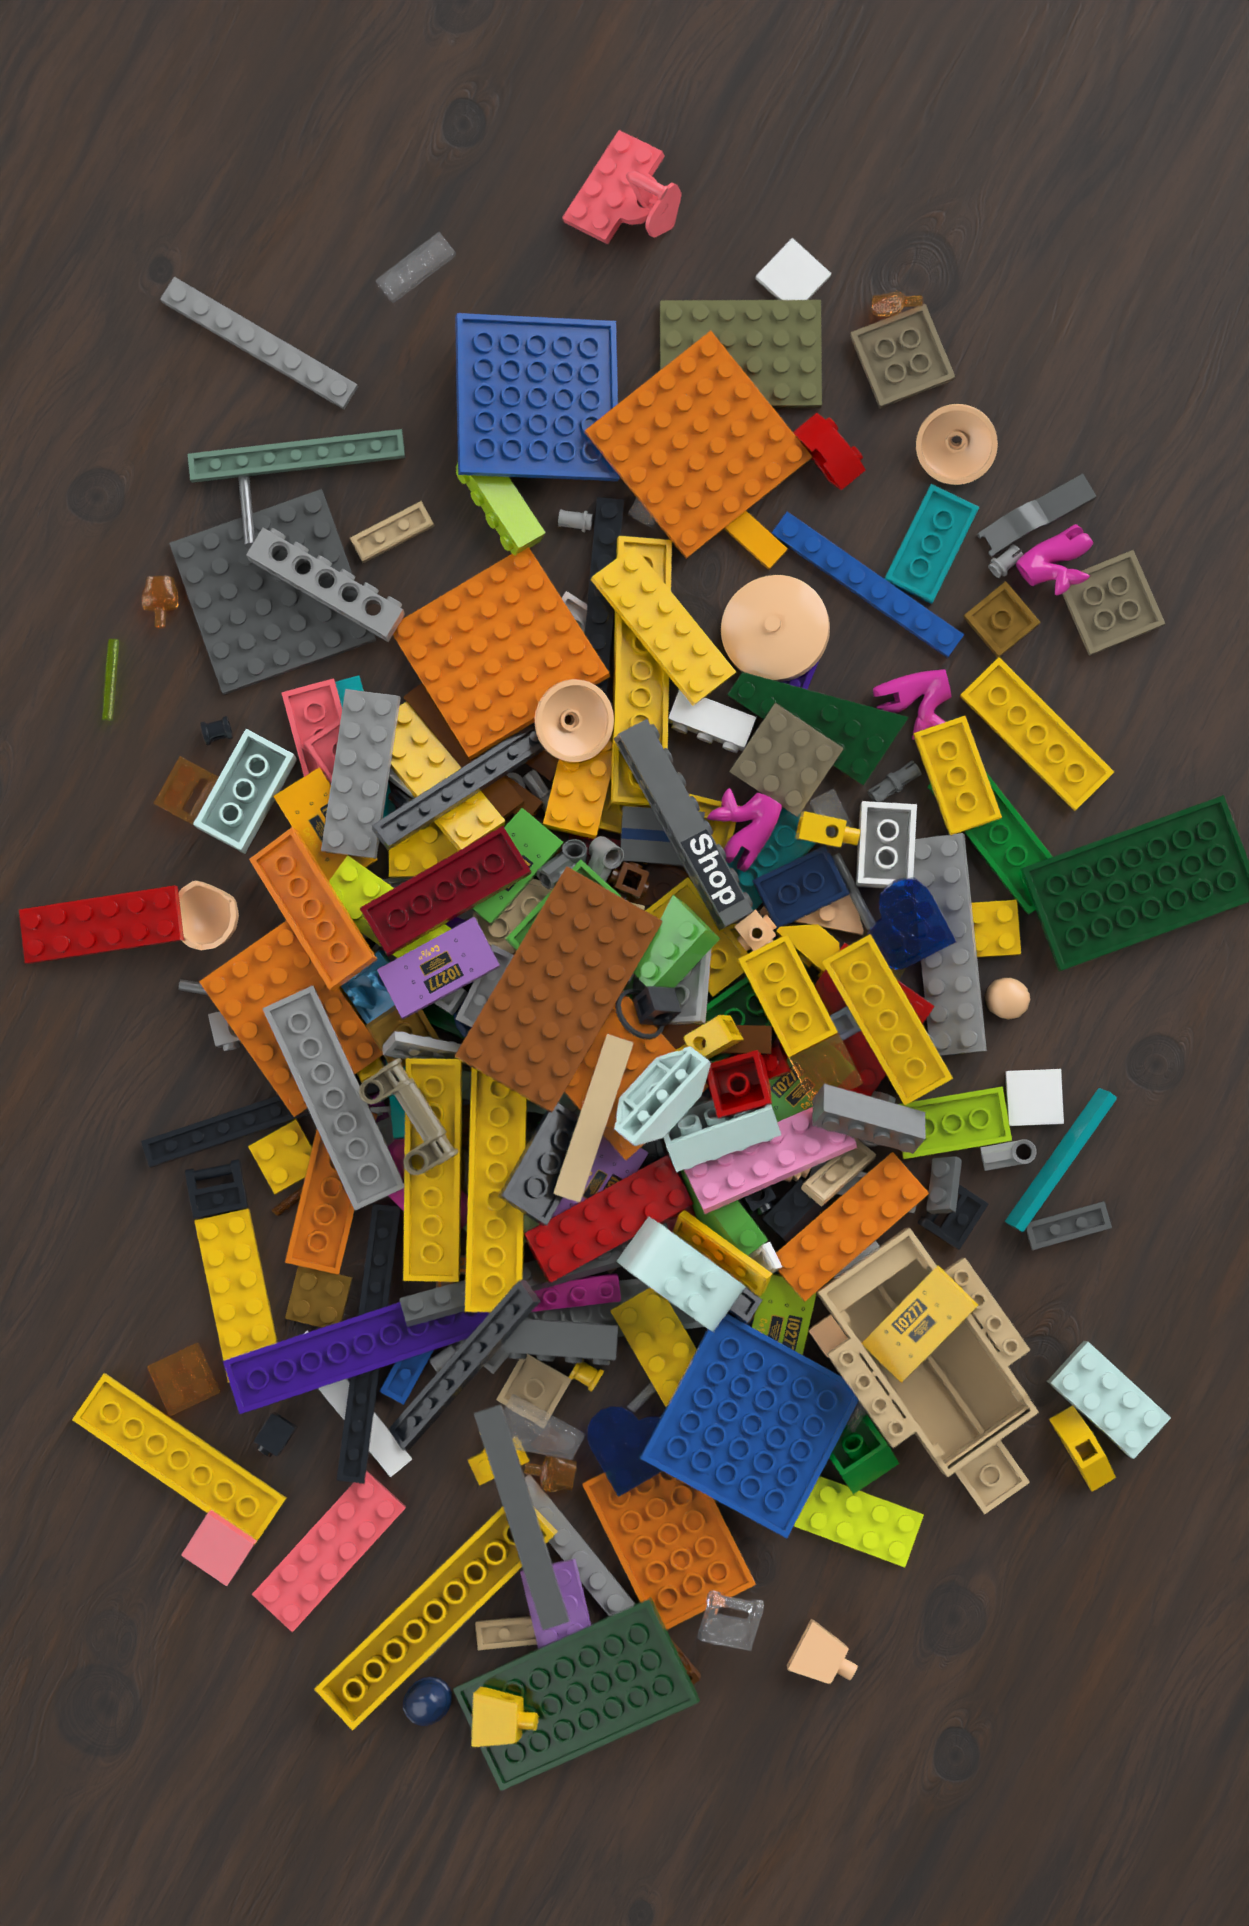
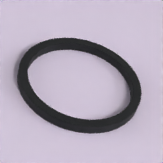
(627, 1026)

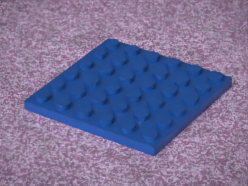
(532, 394)
(751, 1424)

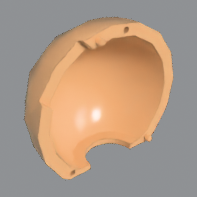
(207, 915)

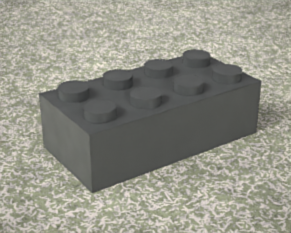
(564, 1339)

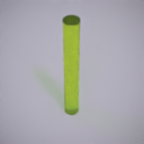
(110, 679)

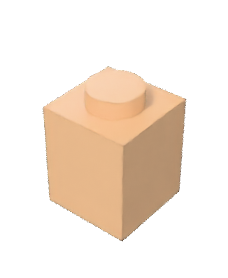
(827, 1334)

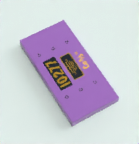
(438, 968)
(606, 1170)

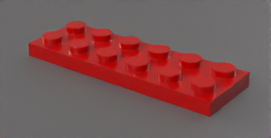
(101, 924)
(607, 1218)

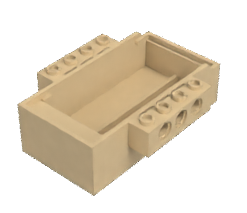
(963, 1391)

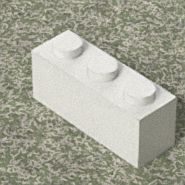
(712, 722)

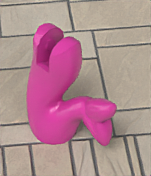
(1068, 545)
(908, 688)
(764, 816)

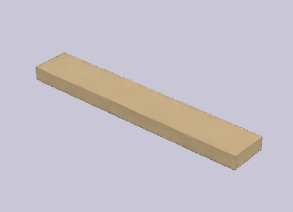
(593, 1118)

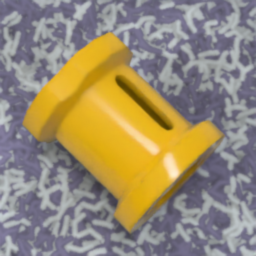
(586, 1374)

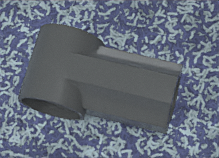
(571, 854)

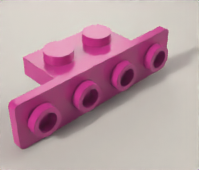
(580, 1292)

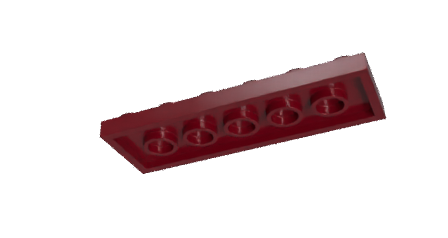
(445, 891)

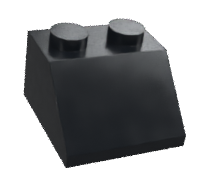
(793, 1212)

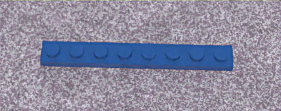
(867, 584)

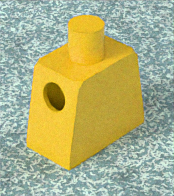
(813, 829)
(719, 1035)
(499, 1718)

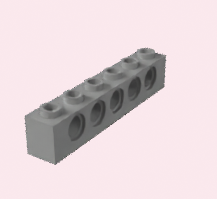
(271, 541)

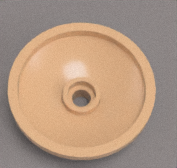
(953, 461)
(589, 725)

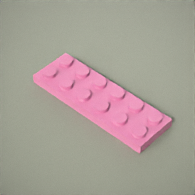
(766, 1163)

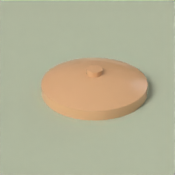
(775, 628)

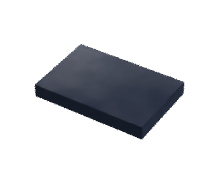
(801, 887)

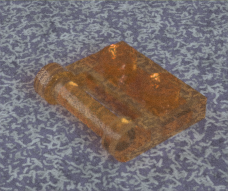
(180, 787)

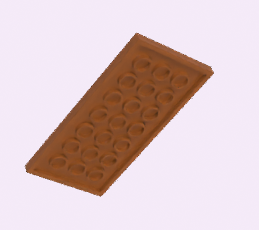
(558, 989)

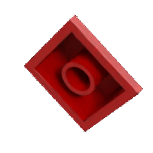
(739, 1084)

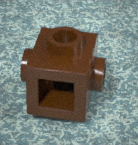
(634, 875)

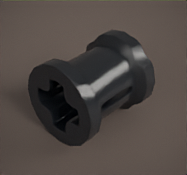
(216, 730)

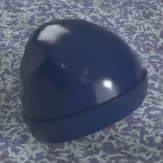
(427, 1701)

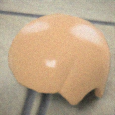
(1007, 998)

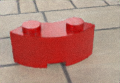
(830, 451)

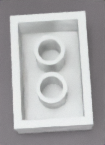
(885, 843)

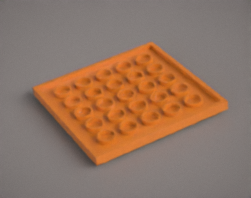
(698, 444)
(496, 650)

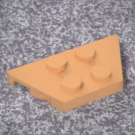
(837, 916)

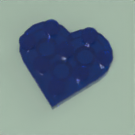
(909, 924)
(618, 1442)

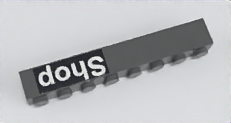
(683, 824)

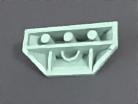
(661, 1095)

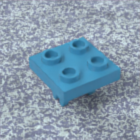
(368, 990)

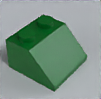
(862, 1455)

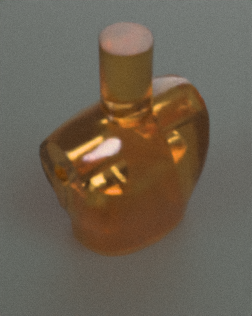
(893, 303)
(160, 596)
(554, 1473)

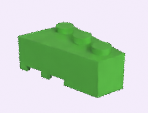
(675, 947)

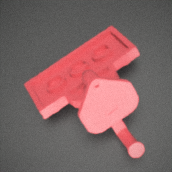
(619, 187)

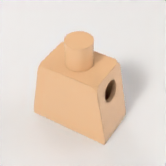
(821, 1655)

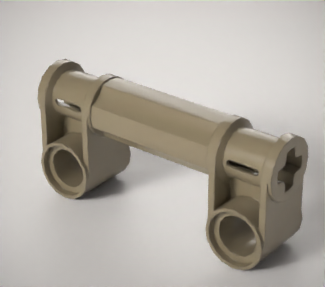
(418, 1112)

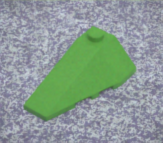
(730, 1222)

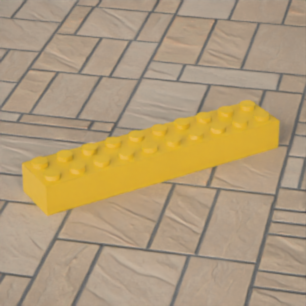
(425, 1620)

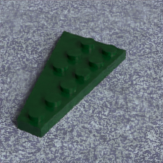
(857, 728)

